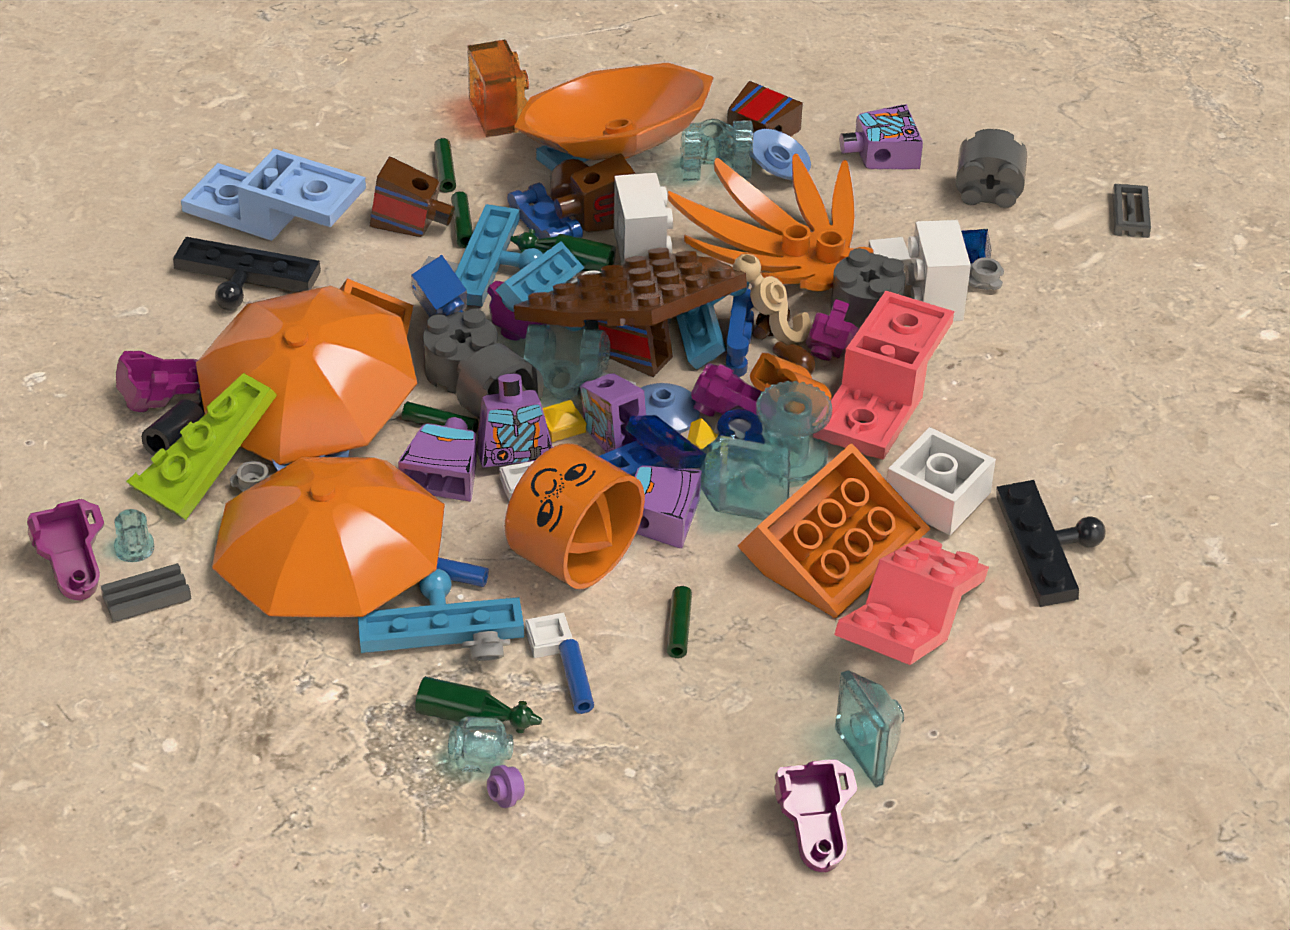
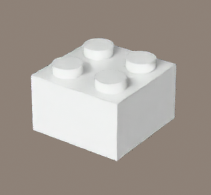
(640, 215)
(939, 265)
(942, 479)

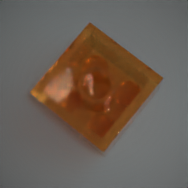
(496, 86)

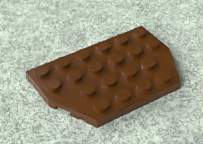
(636, 292)

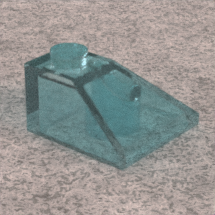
(745, 477)
(868, 724)

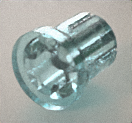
(132, 539)

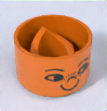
(574, 514)

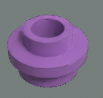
(505, 785)

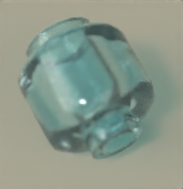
(479, 744)

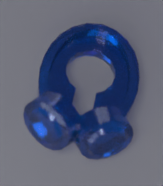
(754, 434)

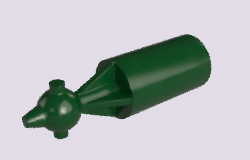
(589, 253)
(457, 701)

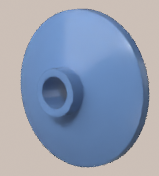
(775, 152)
(671, 404)

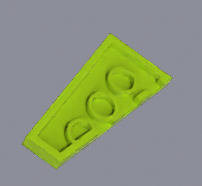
(194, 461)

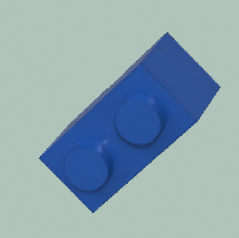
(439, 288)

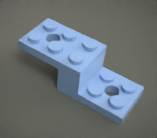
(273, 194)

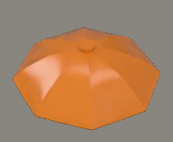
(616, 110)
(330, 361)
(329, 537)

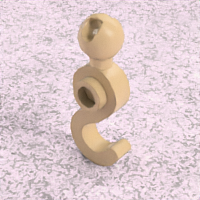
(770, 299)

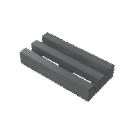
(1131, 225)
(144, 587)

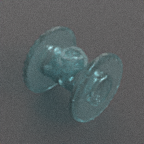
(790, 419)

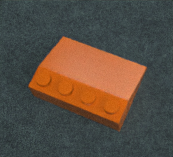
(833, 533)

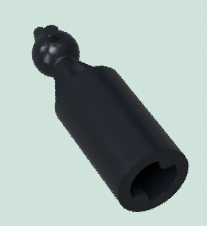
(167, 428)

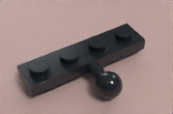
(244, 265)
(1041, 544)

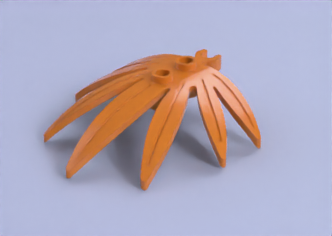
(792, 251)

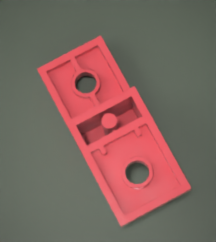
(885, 373)
(912, 600)

